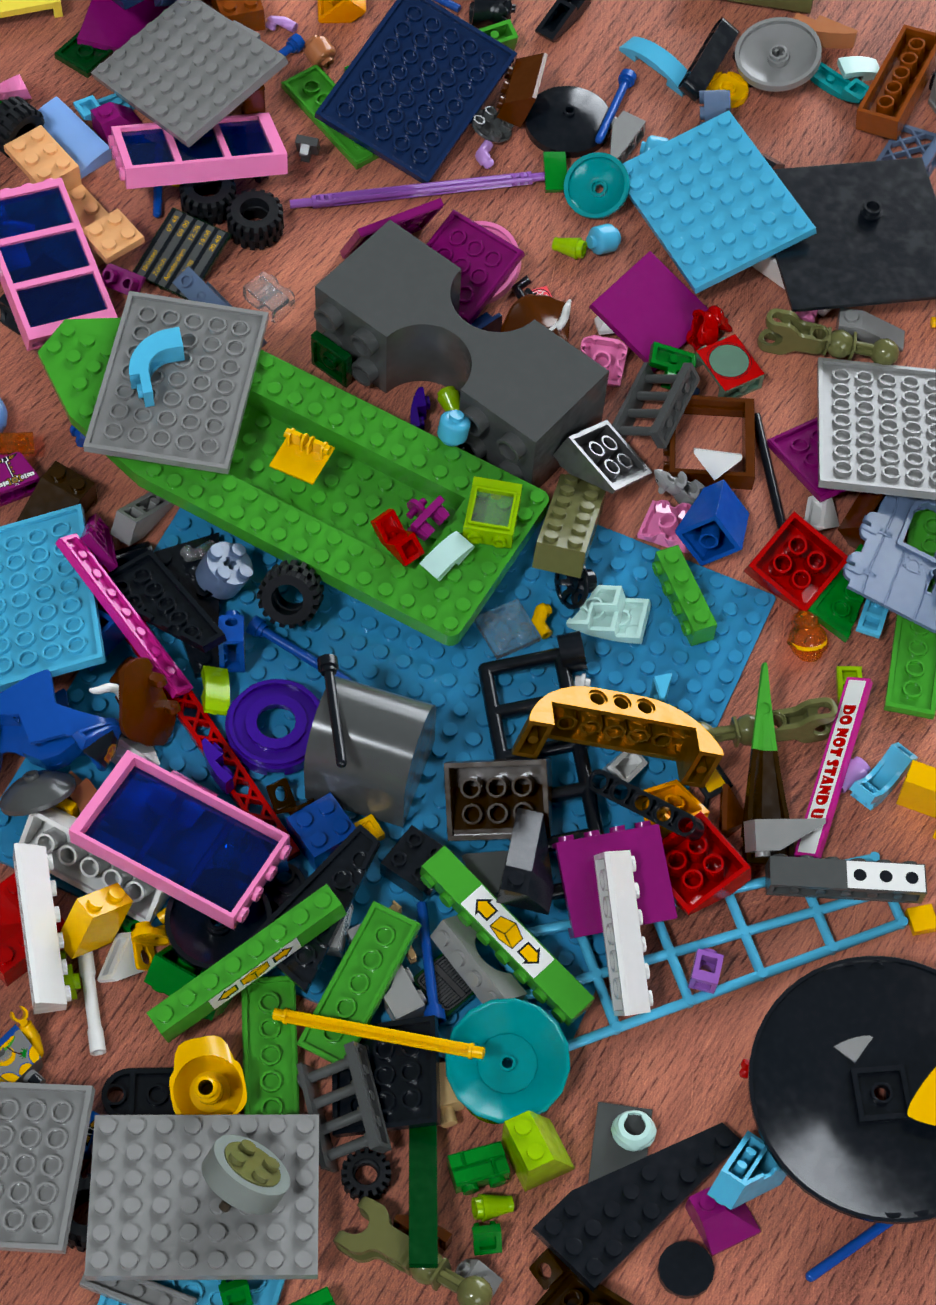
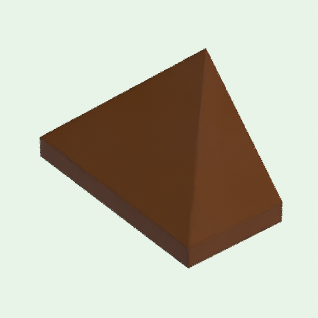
(729, 812)

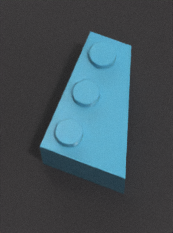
(746, 1174)

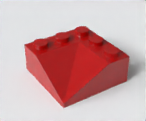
(797, 563)
(703, 868)
(12, 948)

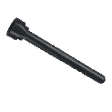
(328, 667)

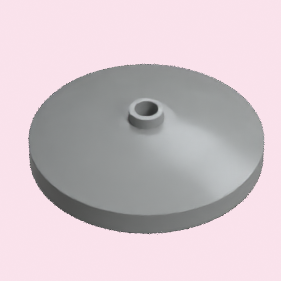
(778, 54)

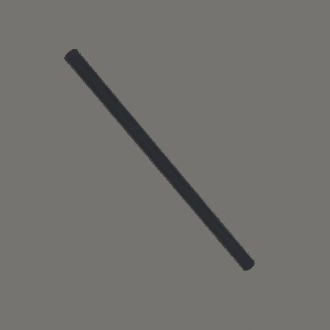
(768, 470)

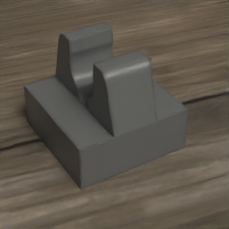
(307, 147)

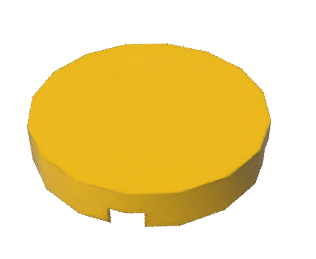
(733, 82)

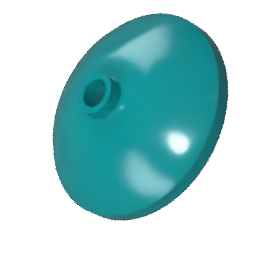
(587, 176)

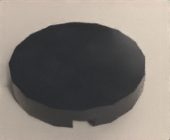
(685, 1269)

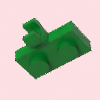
(669, 359)

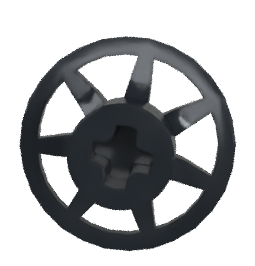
(576, 586)

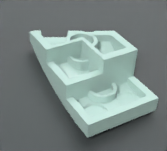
(612, 615)

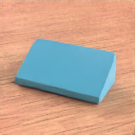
(660, 687)

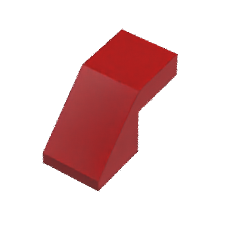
(401, 543)

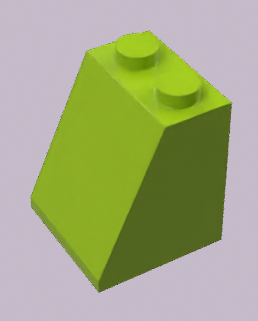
(534, 1149)

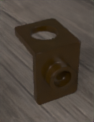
(288, 804)
(556, 1265)

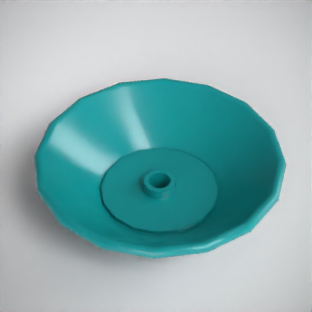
(512, 1032)

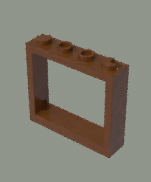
(720, 407)

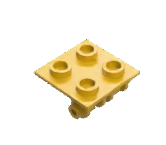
(302, 456)

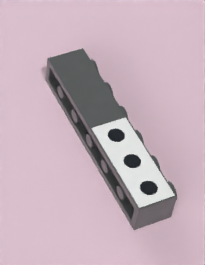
(845, 879)

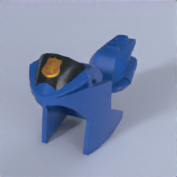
(48, 731)

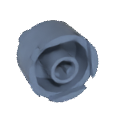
(714, 103)
(224, 570)

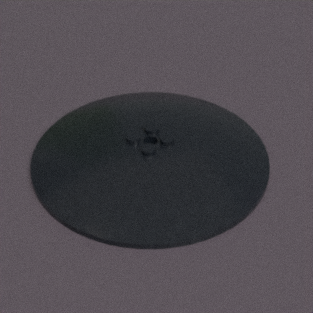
(822, 1107)

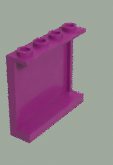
(580, 882)

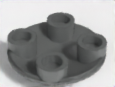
(490, 127)

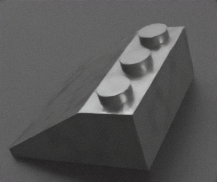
(601, 458)

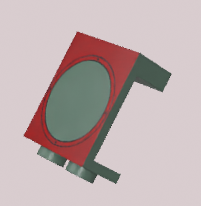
(731, 367)

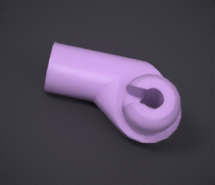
(282, 21)
(482, 154)

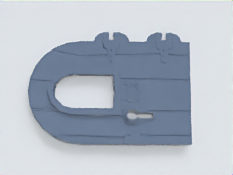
(890, 569)

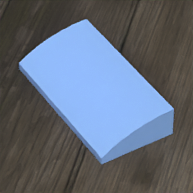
(75, 136)

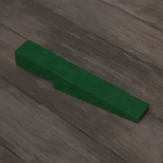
(423, 1198)

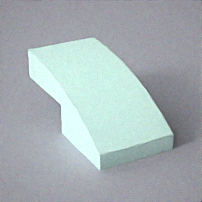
(858, 67)
(446, 555)

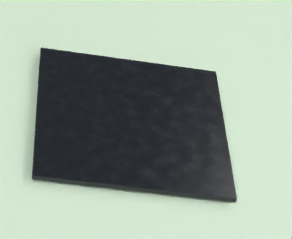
(857, 258)

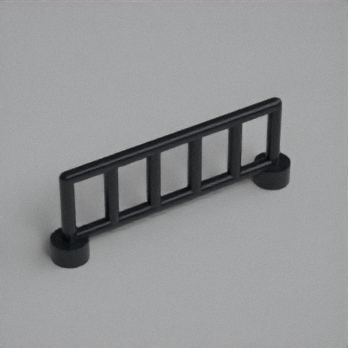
(567, 660)

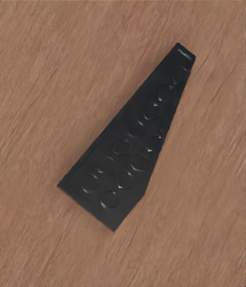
(616, 1213)

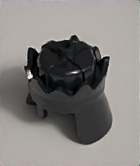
(490, 11)

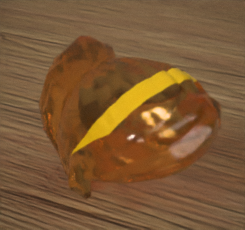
(807, 636)

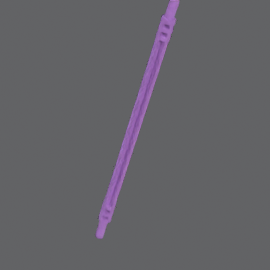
(418, 190)

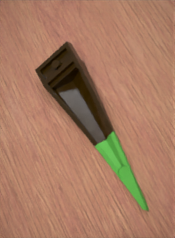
(765, 787)

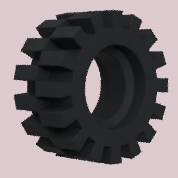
(366, 1158)

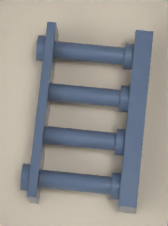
(197, 290)

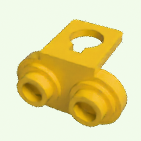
(147, 936)

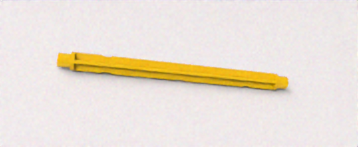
(383, 1034)

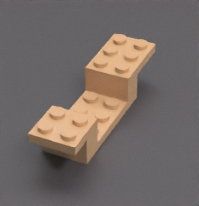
(43, 158)

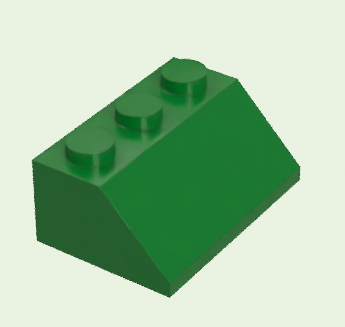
(170, 974)

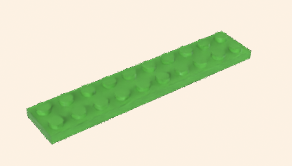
(913, 652)

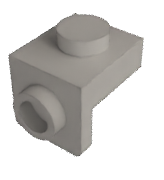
(475, 1267)

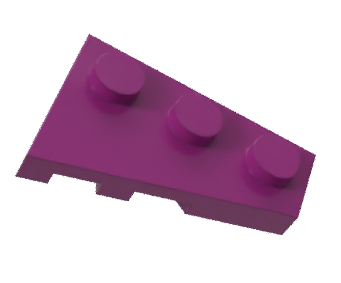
(100, 541)

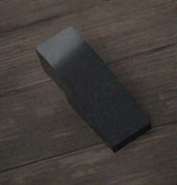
(561, 18)

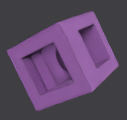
(705, 980)

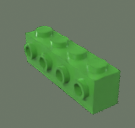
(684, 595)

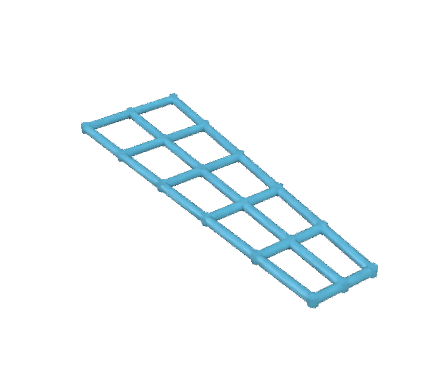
(742, 932)

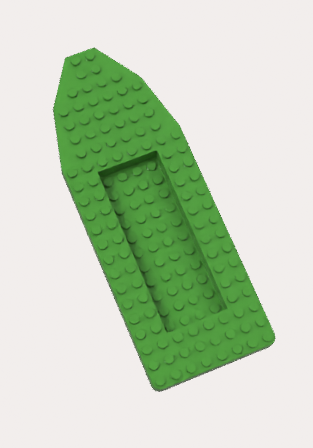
(327, 524)

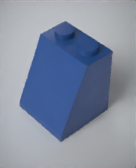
(714, 524)

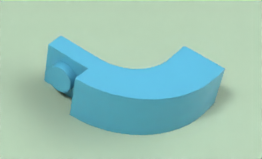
(149, 355)
(883, 777)

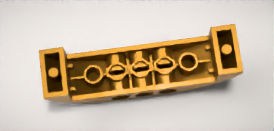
(621, 724)

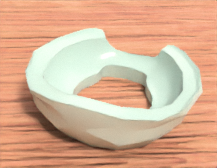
(633, 1142)

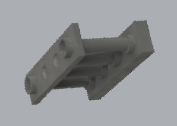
(668, 415)
(368, 1110)

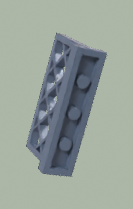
(927, 150)

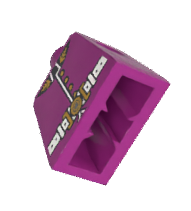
(16, 478)

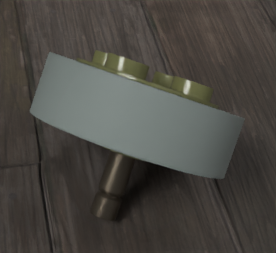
(245, 1175)

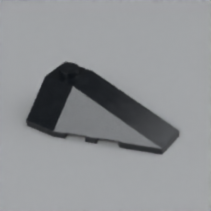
(527, 868)

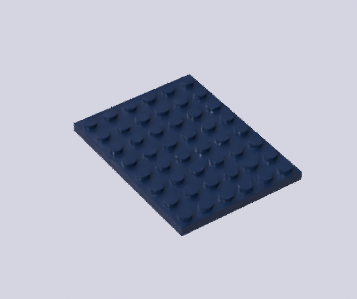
(416, 86)

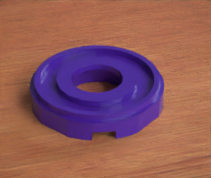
(262, 752)

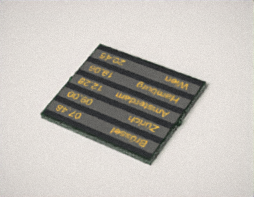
(180, 244)

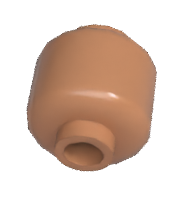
(319, 51)

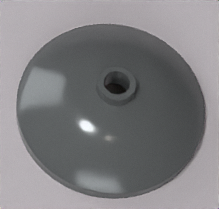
(37, 792)

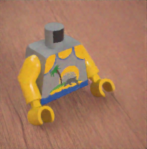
(21, 1052)

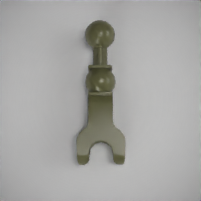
(813, 338)
(792, 724)
(391, 1245)

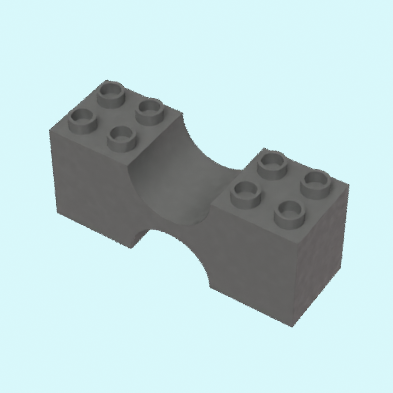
(401, 322)

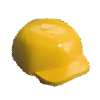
(207, 1079)

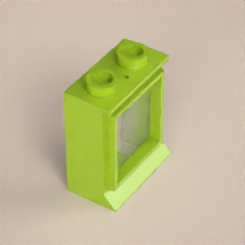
(492, 512)

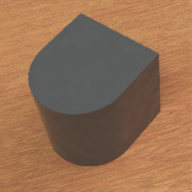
(385, 750)

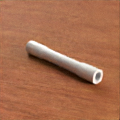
(95, 1031)

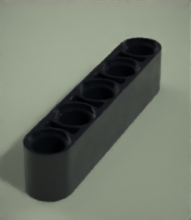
(708, 59)
(655, 810)

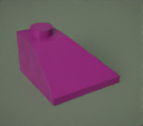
(111, 115)
(719, 1225)

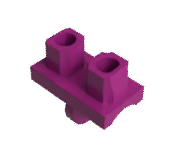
(122, 279)
(434, 511)

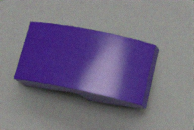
(418, 408)
(215, 763)

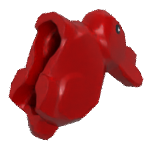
(706, 327)

